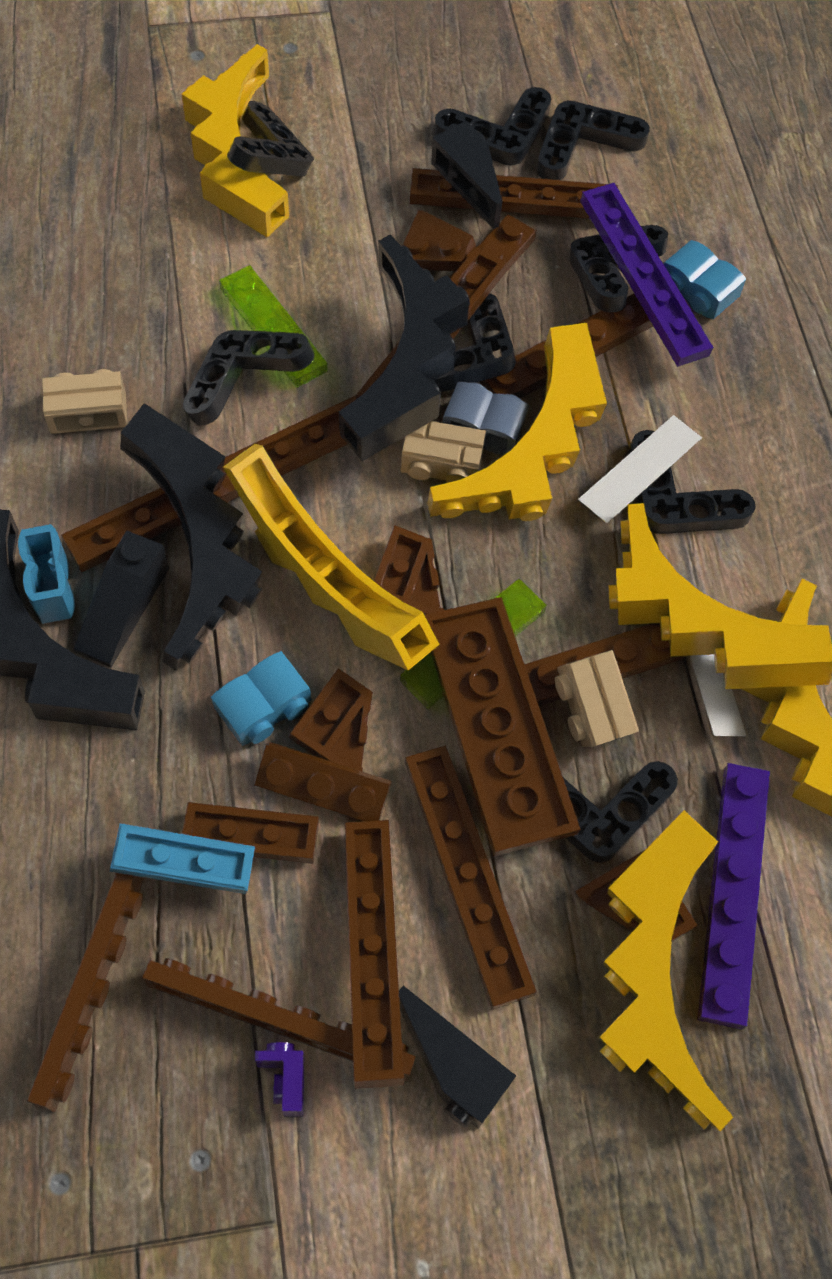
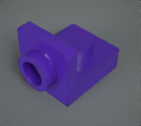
(287, 1086)

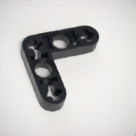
(582, 127)
(510, 134)
(274, 149)
(603, 263)
(237, 351)
(481, 356)
(682, 521)
(594, 821)

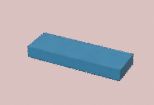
(182, 858)

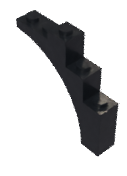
(407, 390)
(189, 477)
(59, 682)

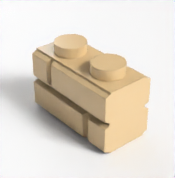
(84, 401)
(442, 452)
(596, 699)

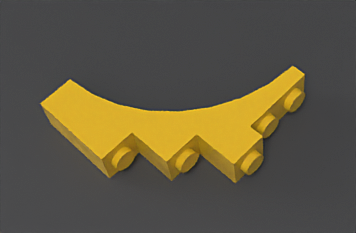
(217, 116)
(550, 445)
(332, 581)
(744, 647)
(799, 719)
(648, 1027)

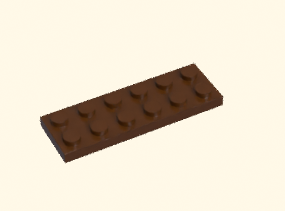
(500, 728)

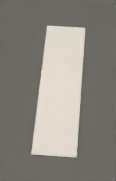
(639, 469)
(718, 701)

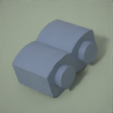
(497, 414)

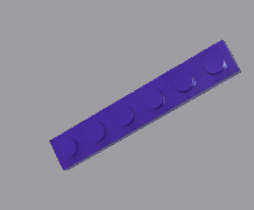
(646, 275)
(734, 897)

